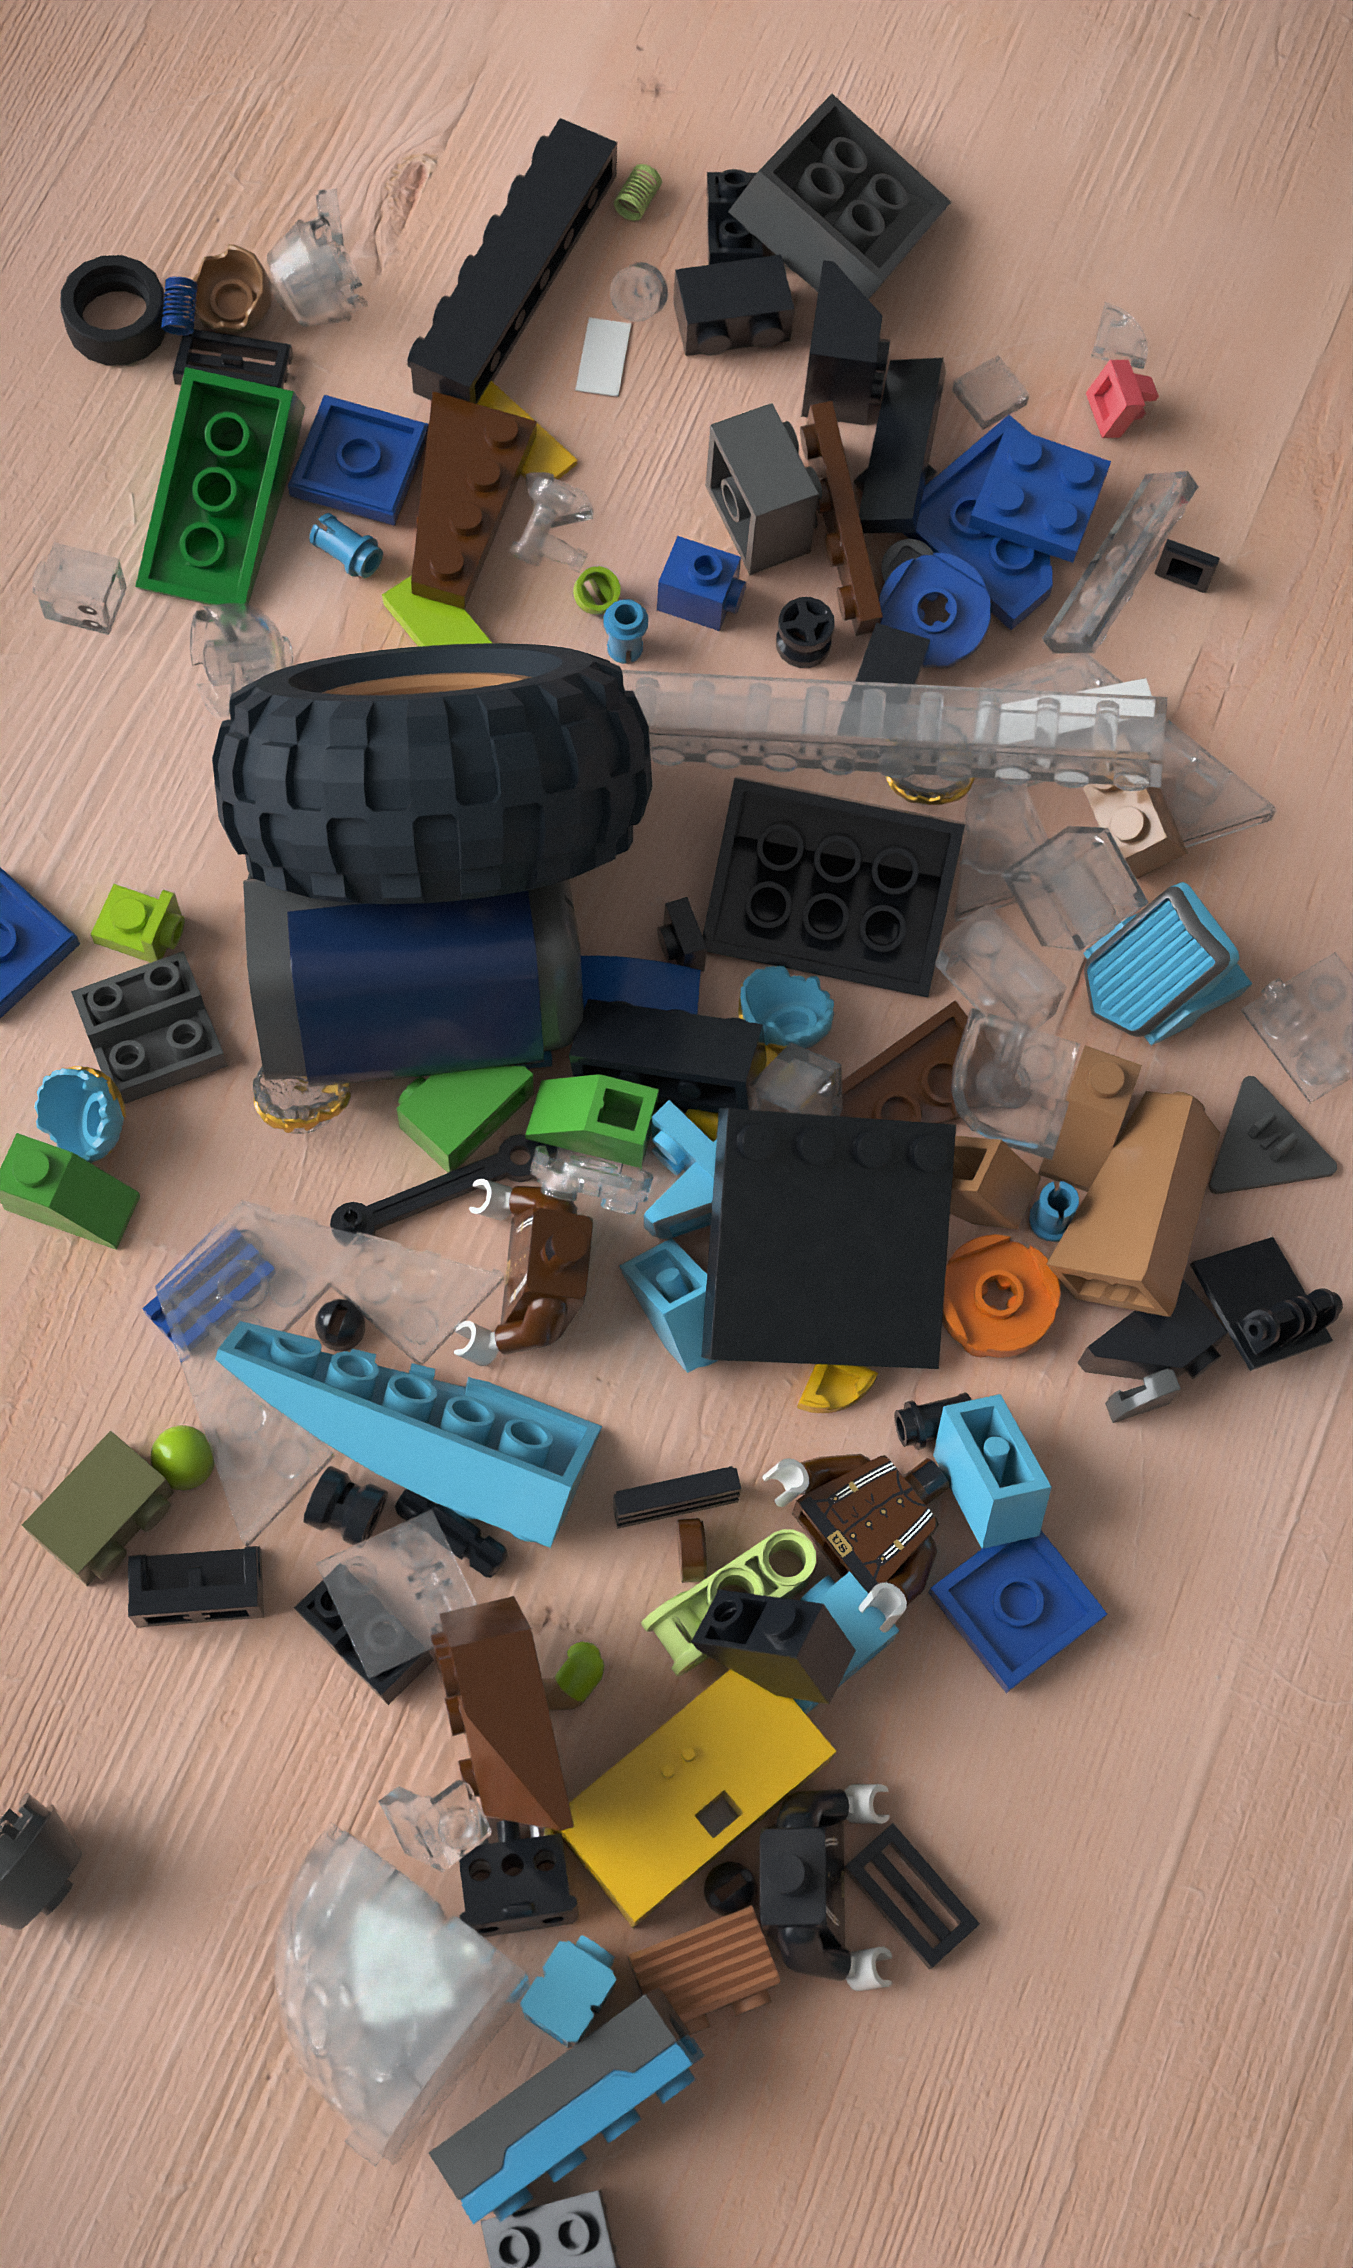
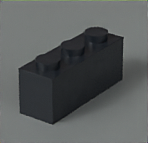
(686, 1056)

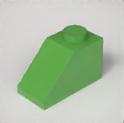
(461, 1110)
(65, 1192)

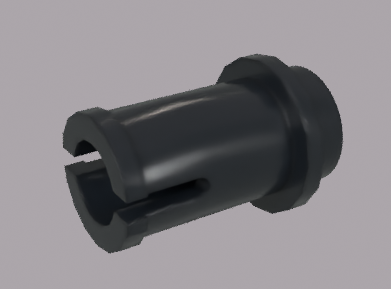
(921, 1422)

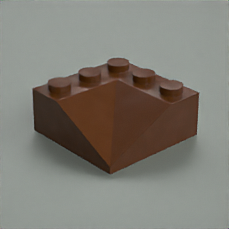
(502, 1708)

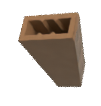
(1142, 1209)

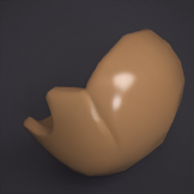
(232, 291)

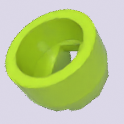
(604, 585)

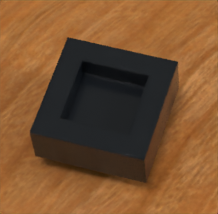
(681, 935)

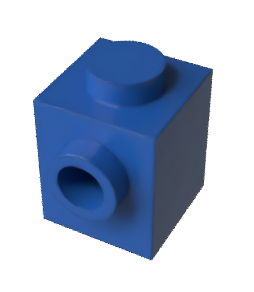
(700, 584)

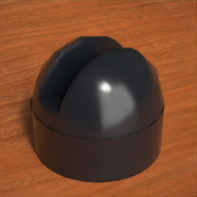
(351, 1329)
(722, 1875)

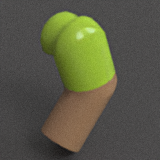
(575, 1678)

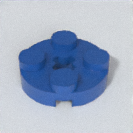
(928, 579)

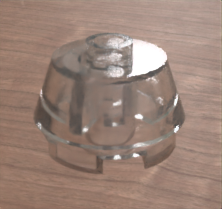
(314, 275)

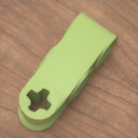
(749, 1571)

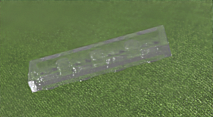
(1120, 563)

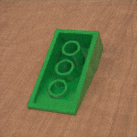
(219, 488)

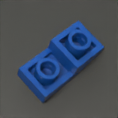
(640, 982)

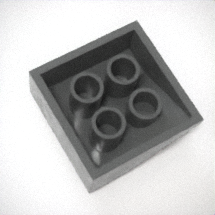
(839, 199)

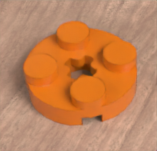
(1011, 1265)

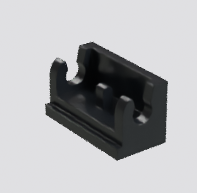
(195, 1587)

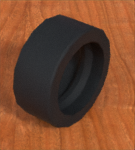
(108, 275)

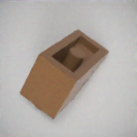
(1095, 1112)
(990, 1183)

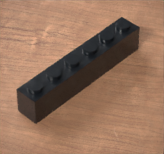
(515, 264)

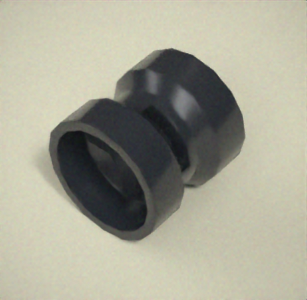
(345, 1506)

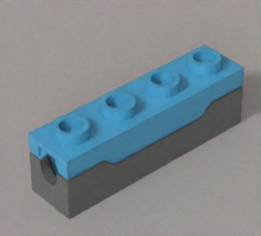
(567, 2105)

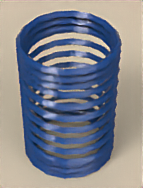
(178, 293)

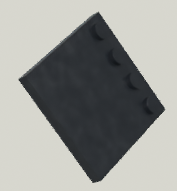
(828, 1240)

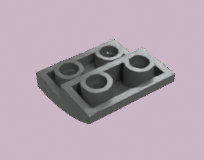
(150, 1027)

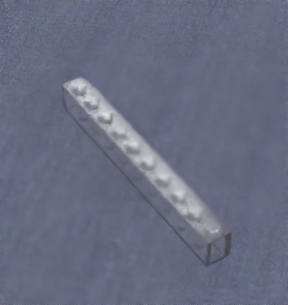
(903, 729)

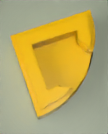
(835, 1387)

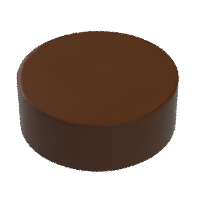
(692, 1550)

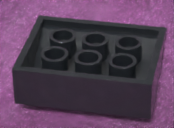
(832, 886)

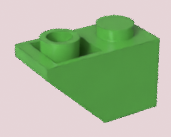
(595, 1117)

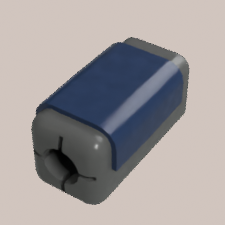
(410, 985)

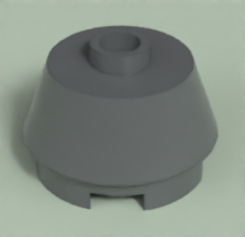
(34, 1862)

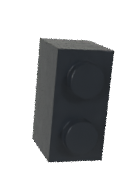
(733, 305)

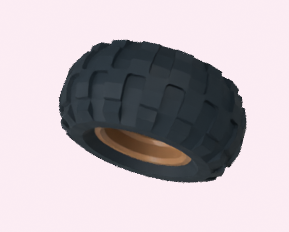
(432, 772)

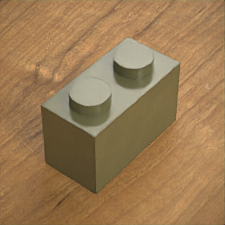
(100, 1509)

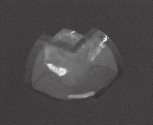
(1012, 1082)

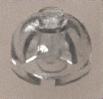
(235, 648)

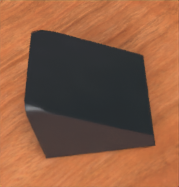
(1186, 566)

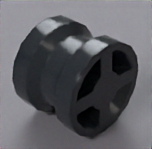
(815, 622)

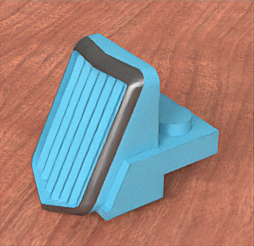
(1163, 968)
(689, 1200)

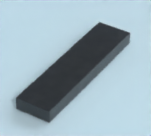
(902, 446)

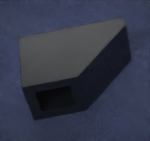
(777, 1644)

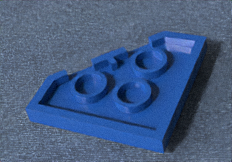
(1013, 574)

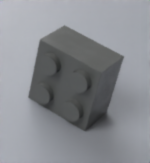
(762, 487)

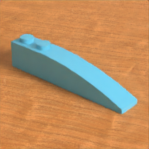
(456, 1445)

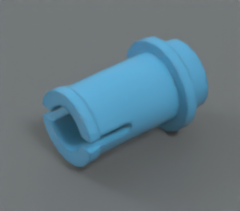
(356, 552)
(625, 624)
(1044, 1212)

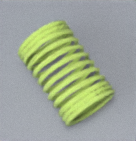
(647, 188)

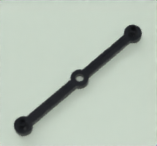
(357, 1217)

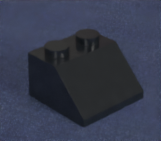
(845, 349)

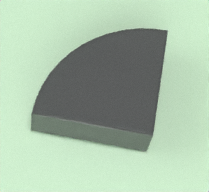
(1157, 1392)

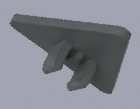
(1265, 1145)

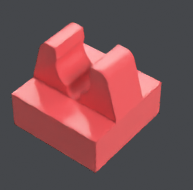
(1119, 397)

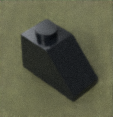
(1153, 1342)

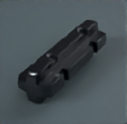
(463, 1537)

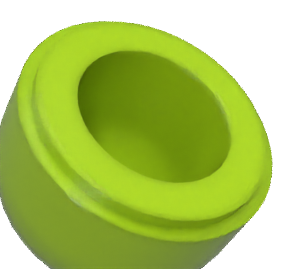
(182, 1457)

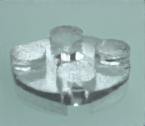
(590, 1175)

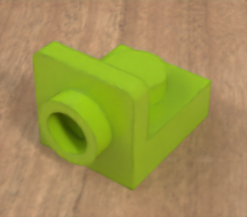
(139, 923)

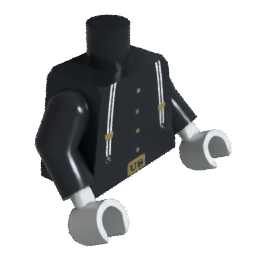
(805, 1884)

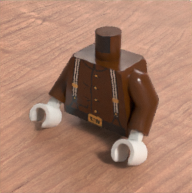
(543, 1271)
(868, 1522)

